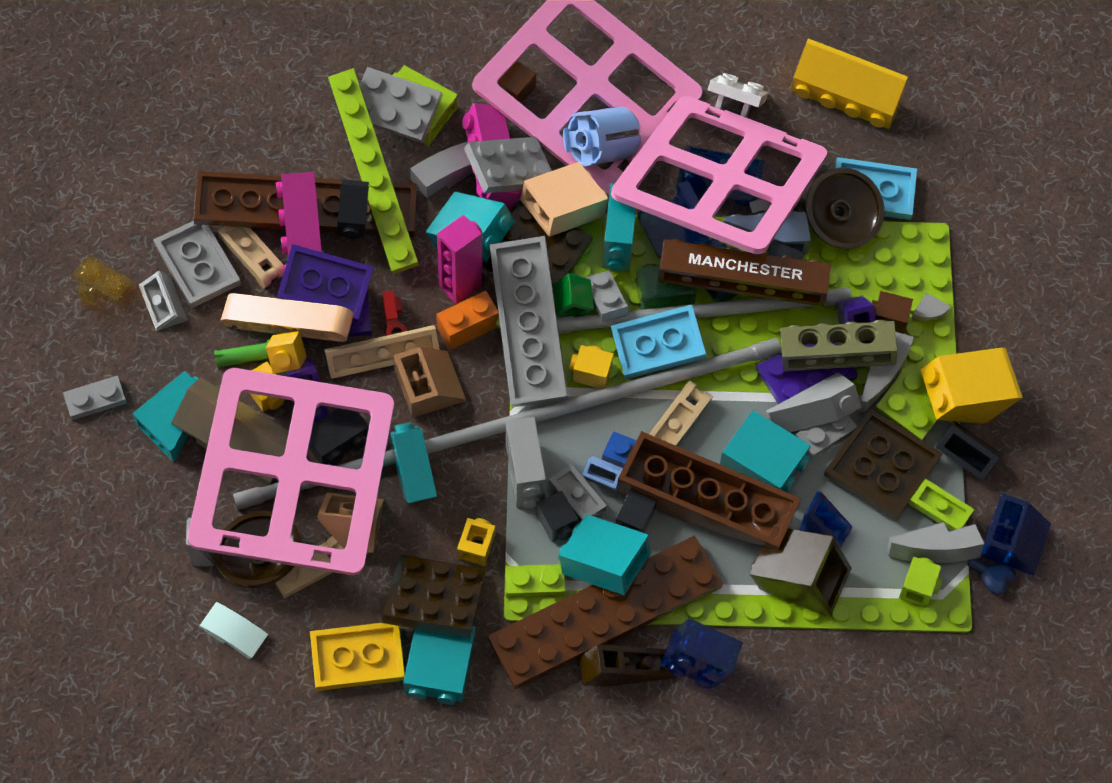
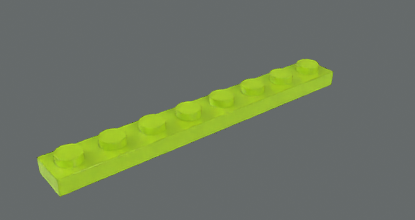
(373, 170)

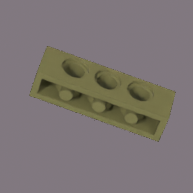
(849, 354)

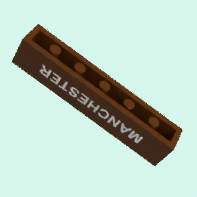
(744, 272)

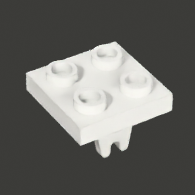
(728, 86)

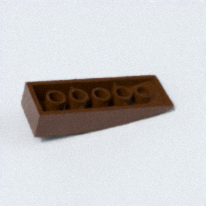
(707, 493)

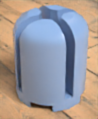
(598, 147)

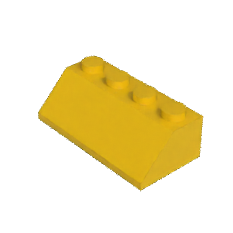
(849, 84)

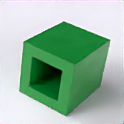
(573, 296)

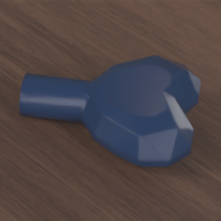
(994, 576)

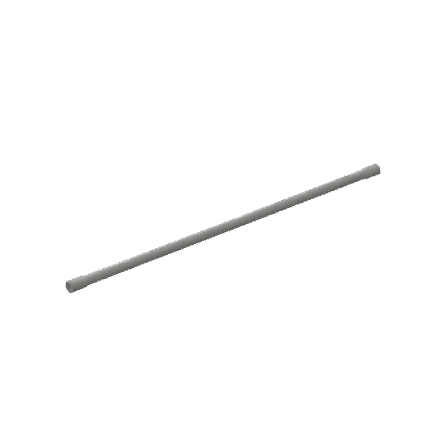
(755, 352)

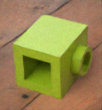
(921, 581)

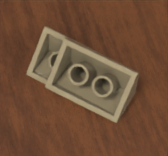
(250, 431)

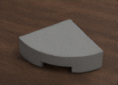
(930, 309)

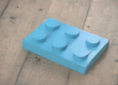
(893, 182)
(658, 342)

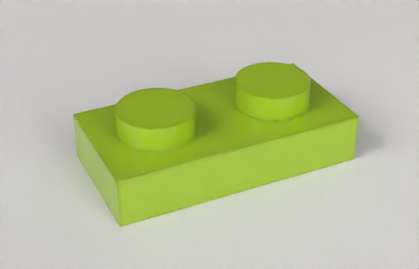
(941, 506)
(534, 581)

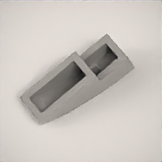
(441, 170)
(882, 377)
(937, 544)

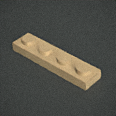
(377, 352)

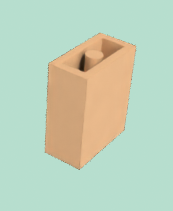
(564, 198)

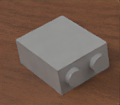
(525, 462)

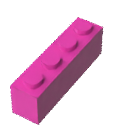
(484, 124)
(299, 211)
(460, 258)

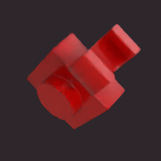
(392, 306)

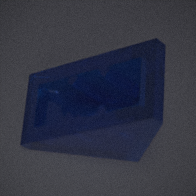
(825, 519)

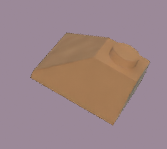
(337, 515)

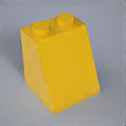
(971, 385)

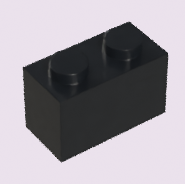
(337, 435)

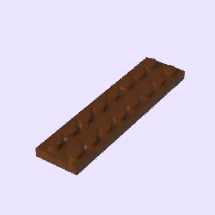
(253, 202)
(602, 616)

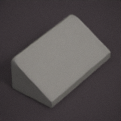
(162, 301)

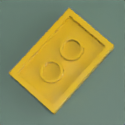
(356, 656)

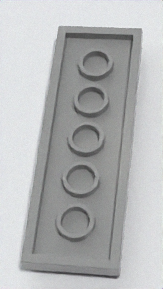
(528, 322)

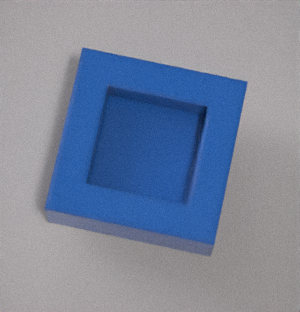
(618, 449)

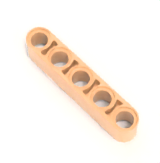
(287, 316)

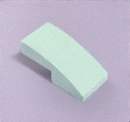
(233, 629)

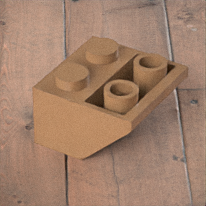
(427, 380)

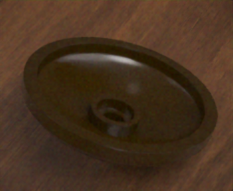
(855, 197)
(247, 571)

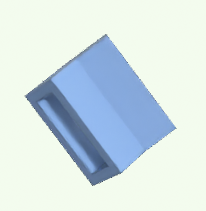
(594, 462)

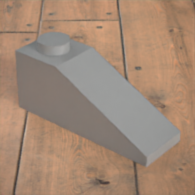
(817, 405)

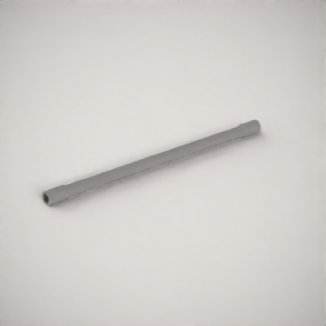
(570, 324)

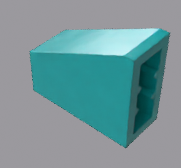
(157, 414)

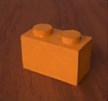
(467, 320)

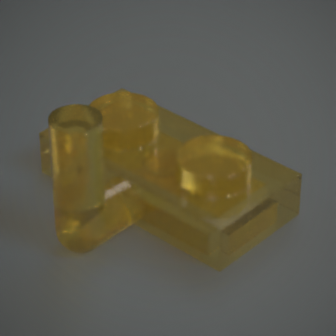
(100, 279)

